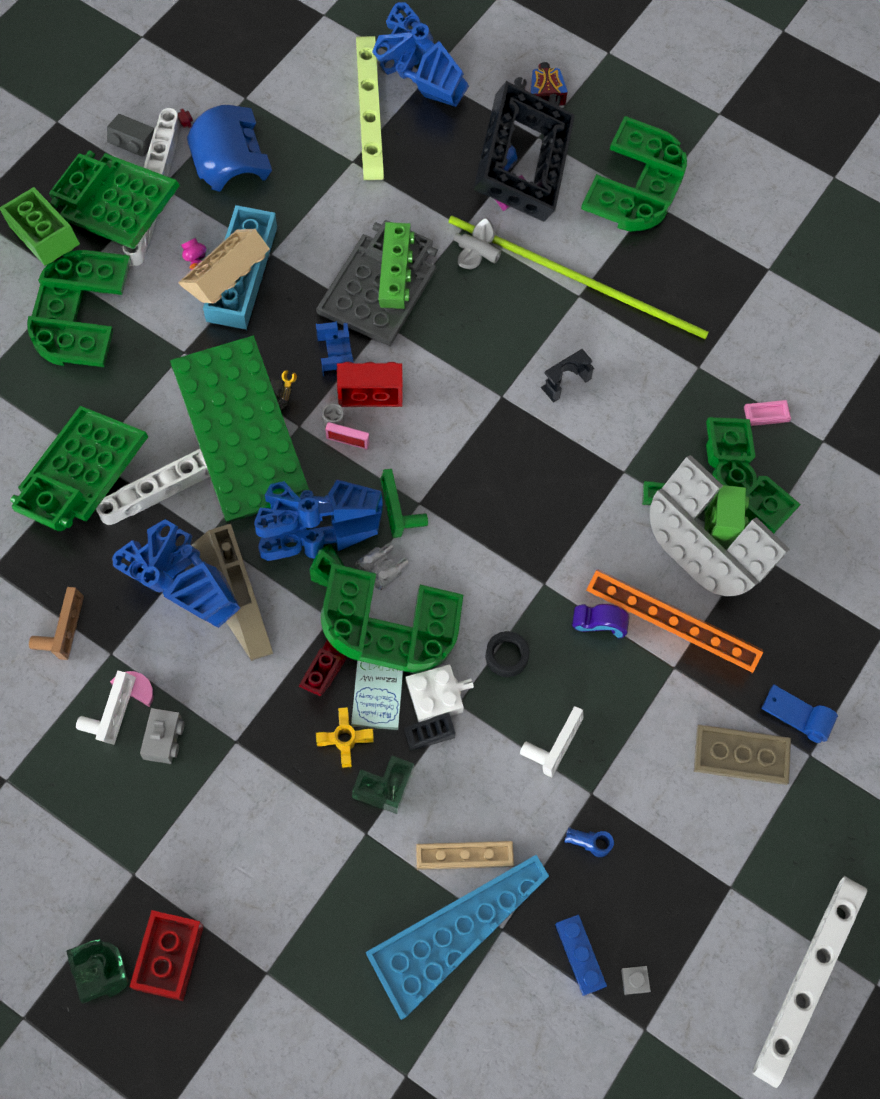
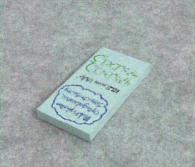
(376, 697)

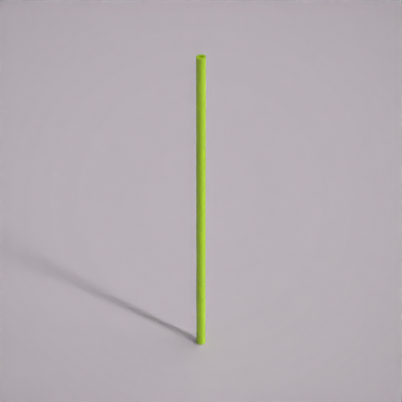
(587, 281)

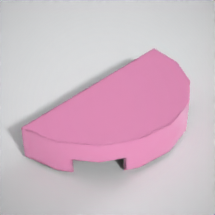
(142, 688)

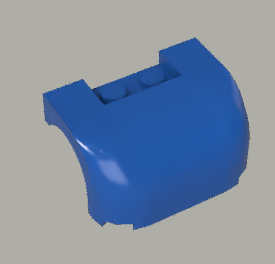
(226, 145)

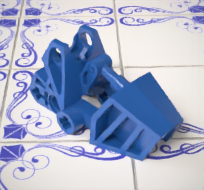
(437, 74)
(354, 518)
(198, 590)

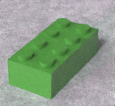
(39, 226)

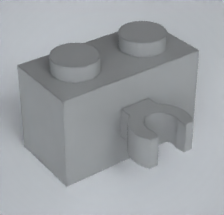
(161, 736)

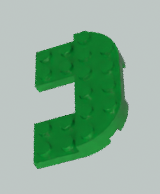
(656, 187)
(57, 304)
(385, 643)

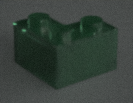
(384, 791)

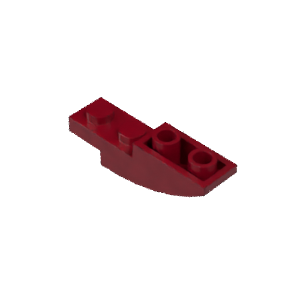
(323, 669)

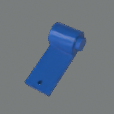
(813, 721)

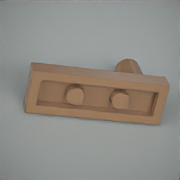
(62, 642)

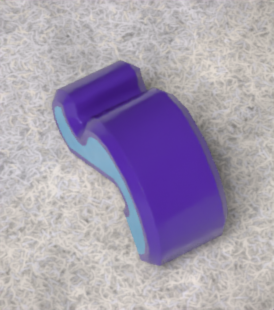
(601, 618)

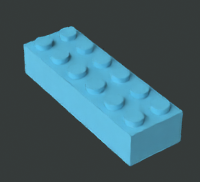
(237, 303)

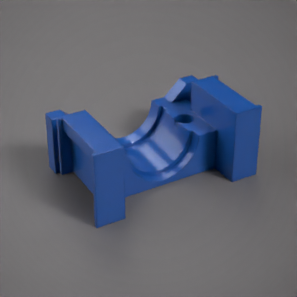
(337, 345)

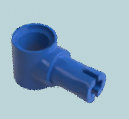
(589, 839)

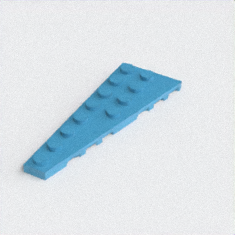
(430, 950)

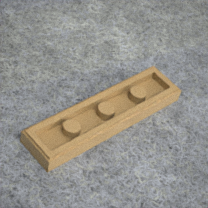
(464, 855)

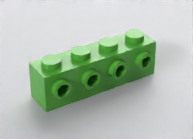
(395, 264)

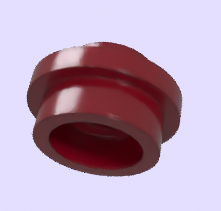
(185, 118)

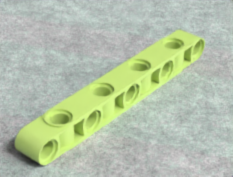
(369, 109)

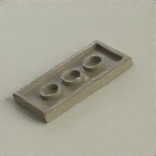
(742, 754)

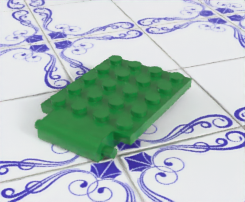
(112, 197)
(77, 469)

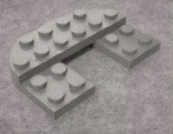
(695, 550)

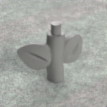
(477, 245)

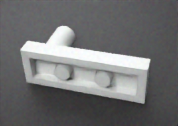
(109, 726)
(552, 760)

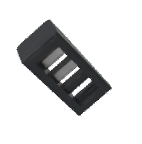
(441, 737)

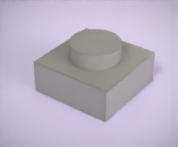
(635, 980)

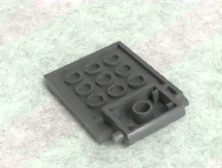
(356, 288)

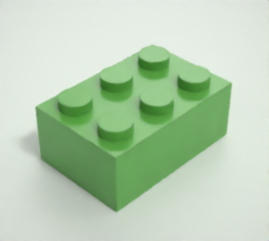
(726, 515)

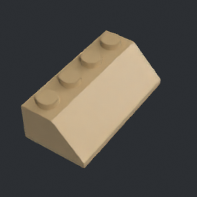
(225, 265)

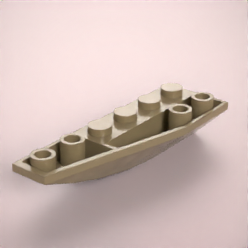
(220, 549)

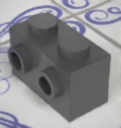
(130, 134)

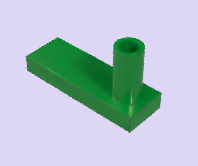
(396, 520)

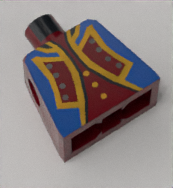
(547, 82)

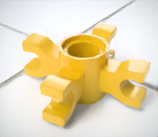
(360, 736)

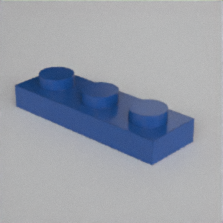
(580, 955)

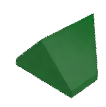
(321, 565)

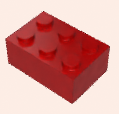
(369, 384)
(167, 955)

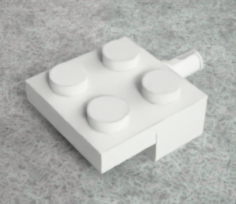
(436, 692)

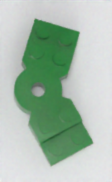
(731, 453)

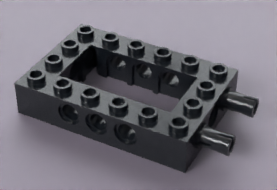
(546, 117)

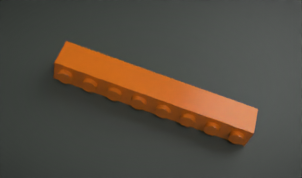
(675, 620)

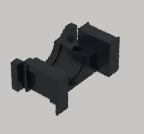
(577, 363)

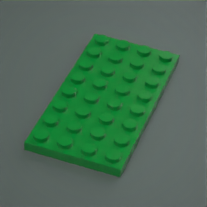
(238, 426)

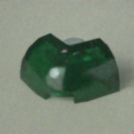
(97, 970)

